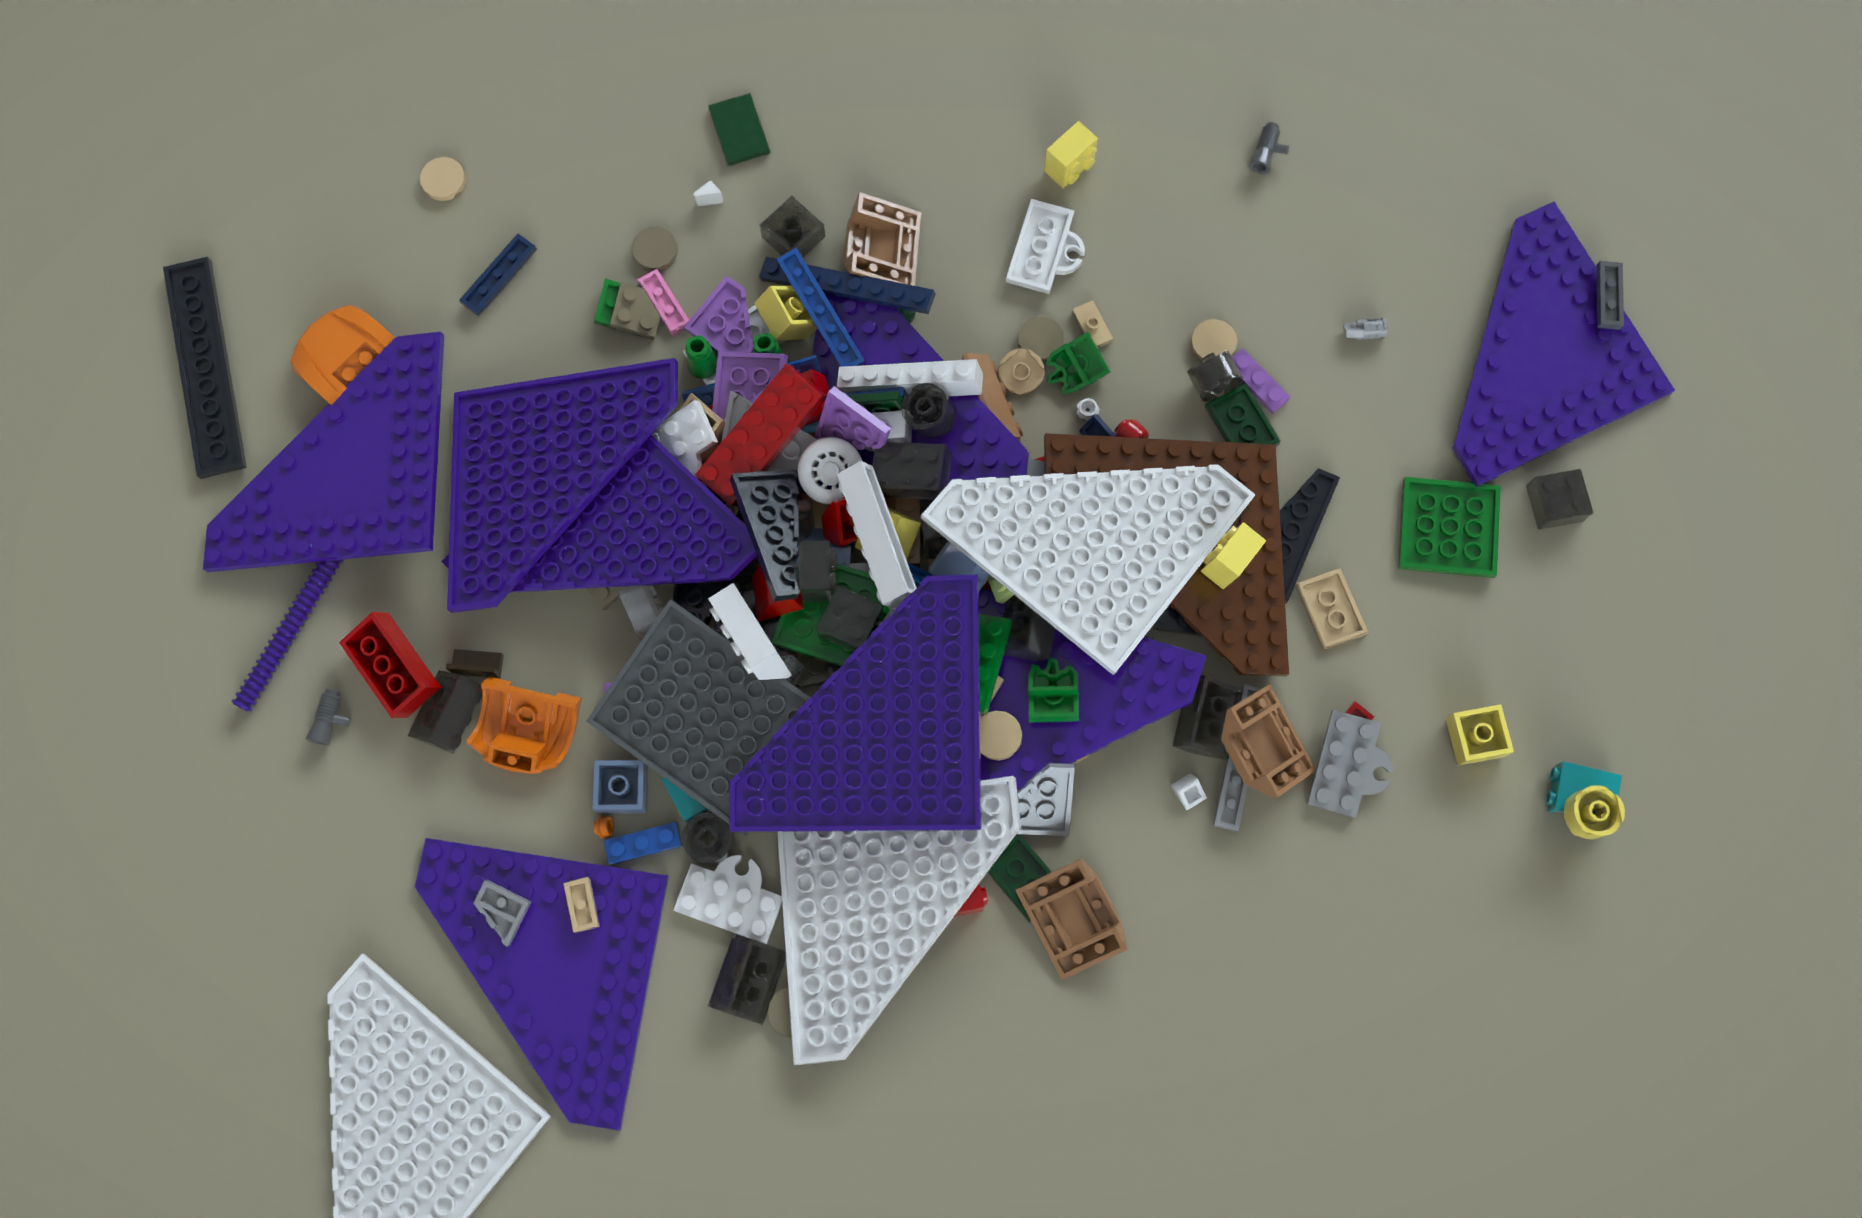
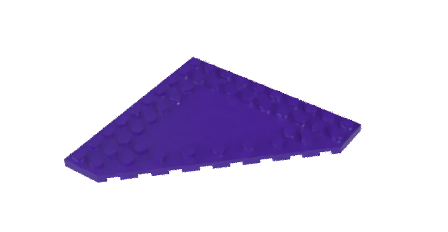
(883, 336)
(1542, 359)
(534, 461)
(352, 478)
(645, 529)
(1111, 707)
(886, 734)
(561, 993)

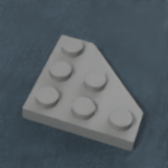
(1047, 801)

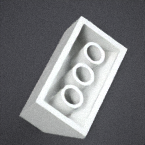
(747, 635)

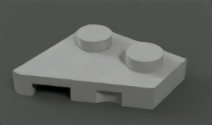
(502, 909)

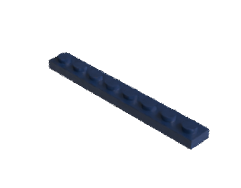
(858, 287)

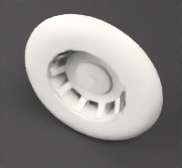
(827, 467)

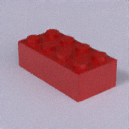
(389, 665)

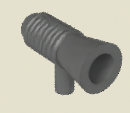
(1266, 147)
(325, 717)

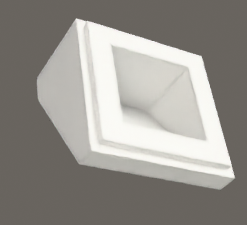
(708, 195)
(1189, 791)

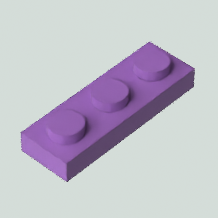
(1260, 382)

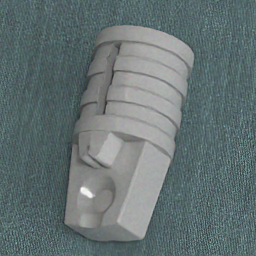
(1366, 329)

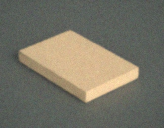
(1331, 609)

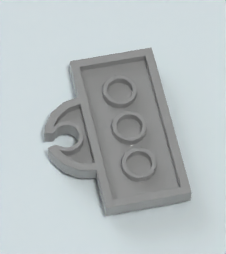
(1348, 764)

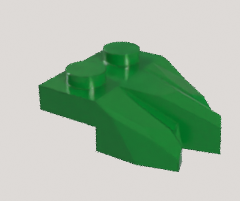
(1077, 364)
(1053, 693)

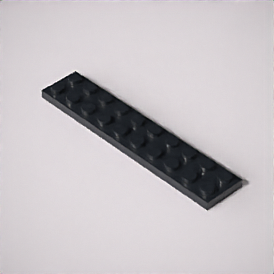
(204, 368)

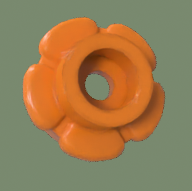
(603, 826)

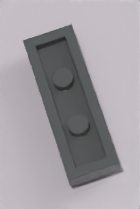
(1610, 295)

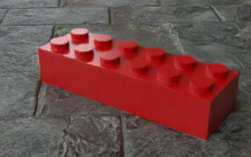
(762, 431)

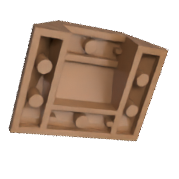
(882, 240)
(1265, 744)
(1074, 918)

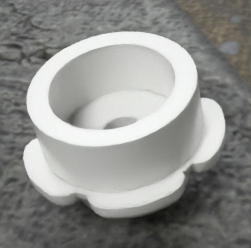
(1083, 405)

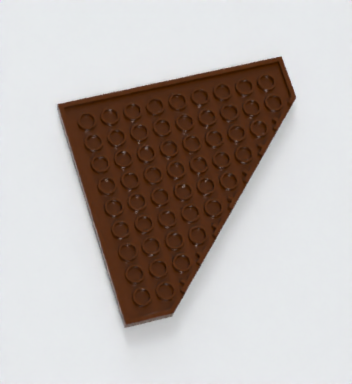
(1247, 616)

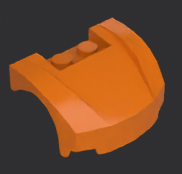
(338, 350)
(524, 727)

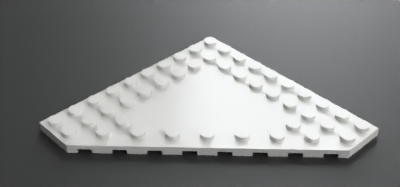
(1093, 547)
(869, 911)
(414, 1106)

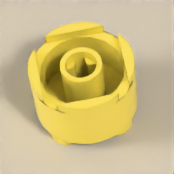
(1583, 822)

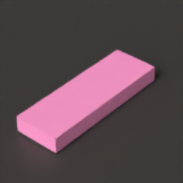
(664, 302)

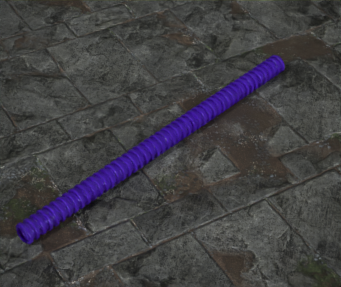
(285, 634)

